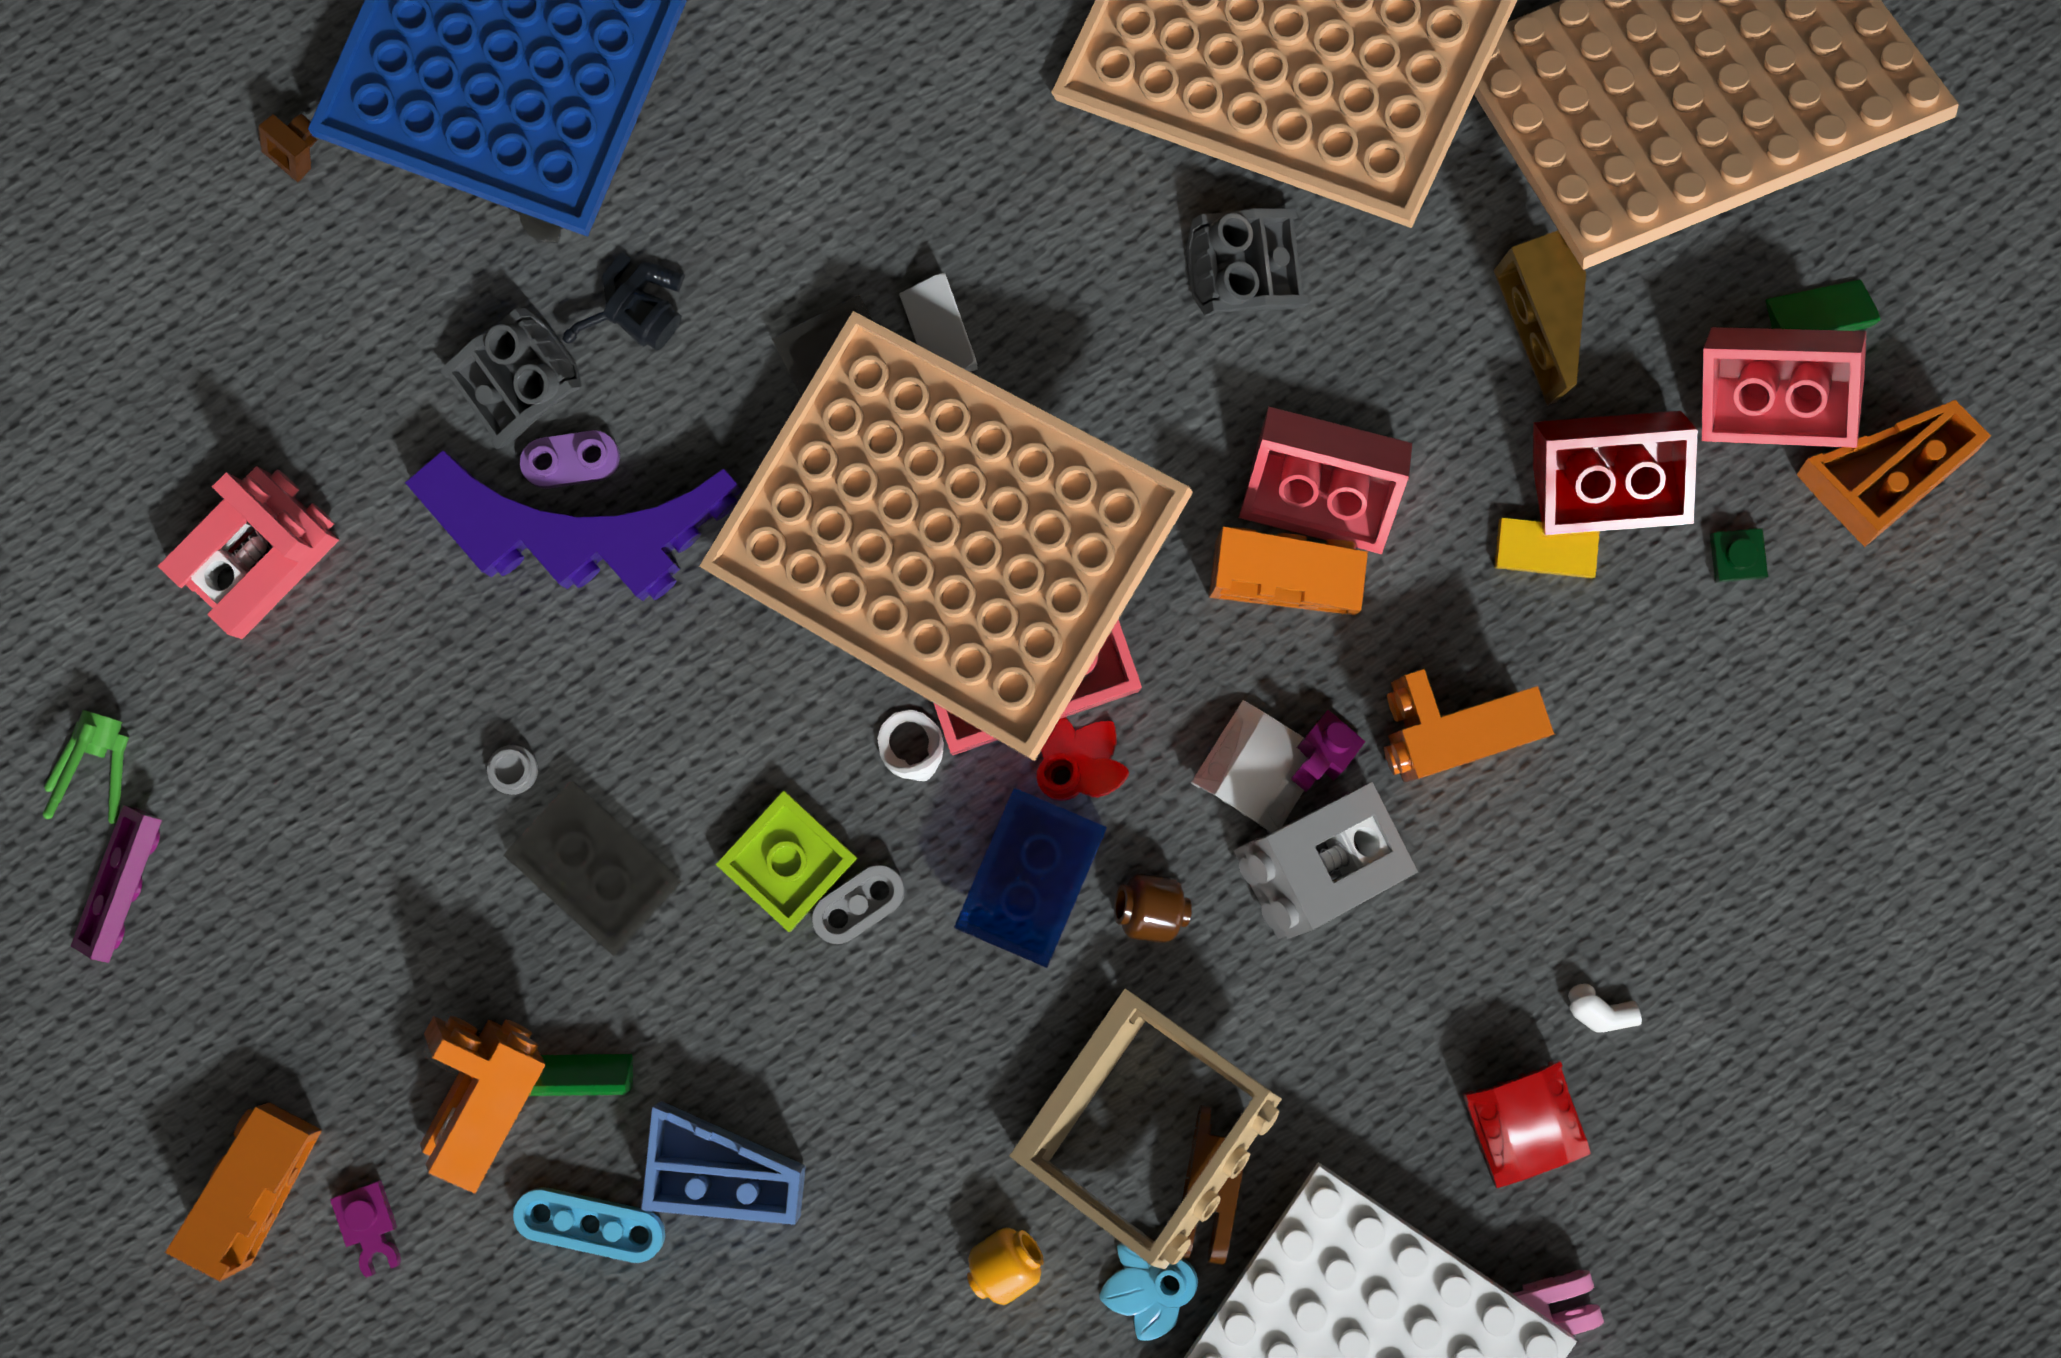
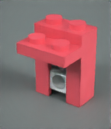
(259, 504)

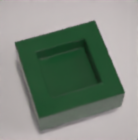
(1738, 555)

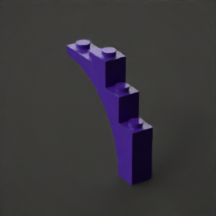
(569, 547)

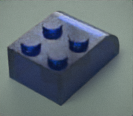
(1030, 877)

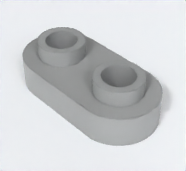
(859, 904)

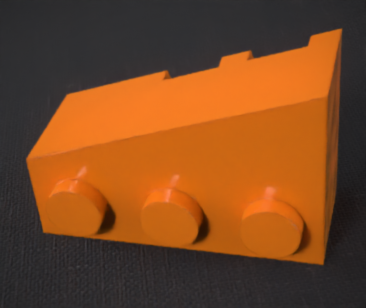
(1893, 468)
(1288, 571)
(245, 1192)

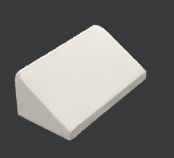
(938, 322)

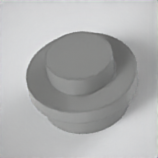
(512, 769)

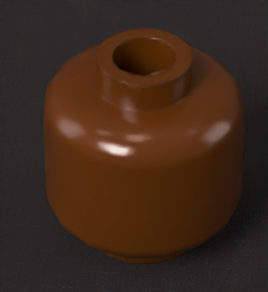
(1152, 908)

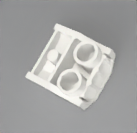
(1254, 767)

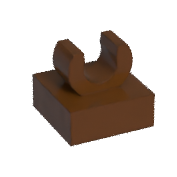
(288, 145)

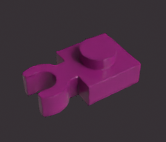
(364, 1218)

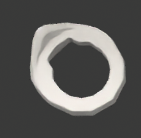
(919, 771)

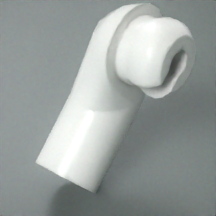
(1598, 1014)

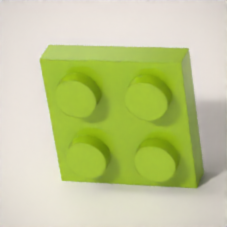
(786, 861)

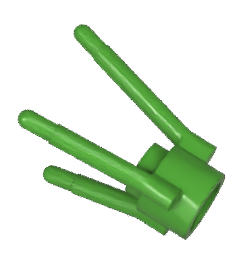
(93, 736)

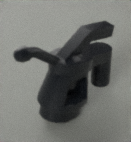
(640, 314)

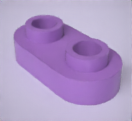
(569, 460)

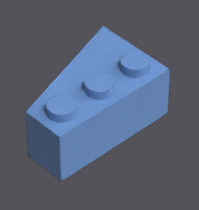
(717, 1173)

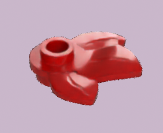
(1087, 757)

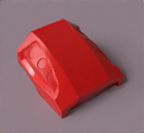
(1527, 1125)

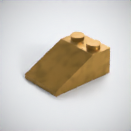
(1546, 303)

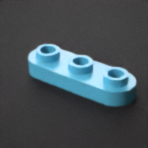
(566, 1227)

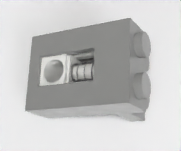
(1295, 879)

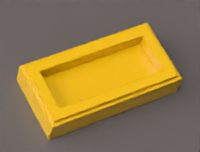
(1526, 548)

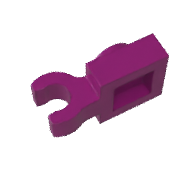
(1328, 750)

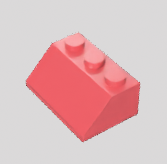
(1783, 386)
(1326, 480)

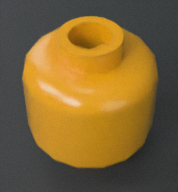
(1004, 1265)

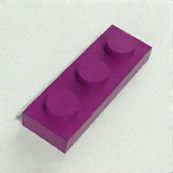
(116, 884)

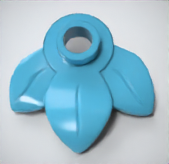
(1142, 1293)

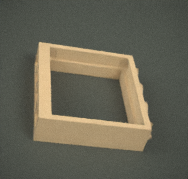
(1079, 1088)

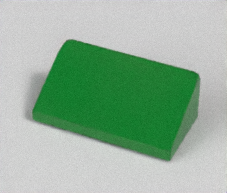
(1826, 308)
(585, 1075)

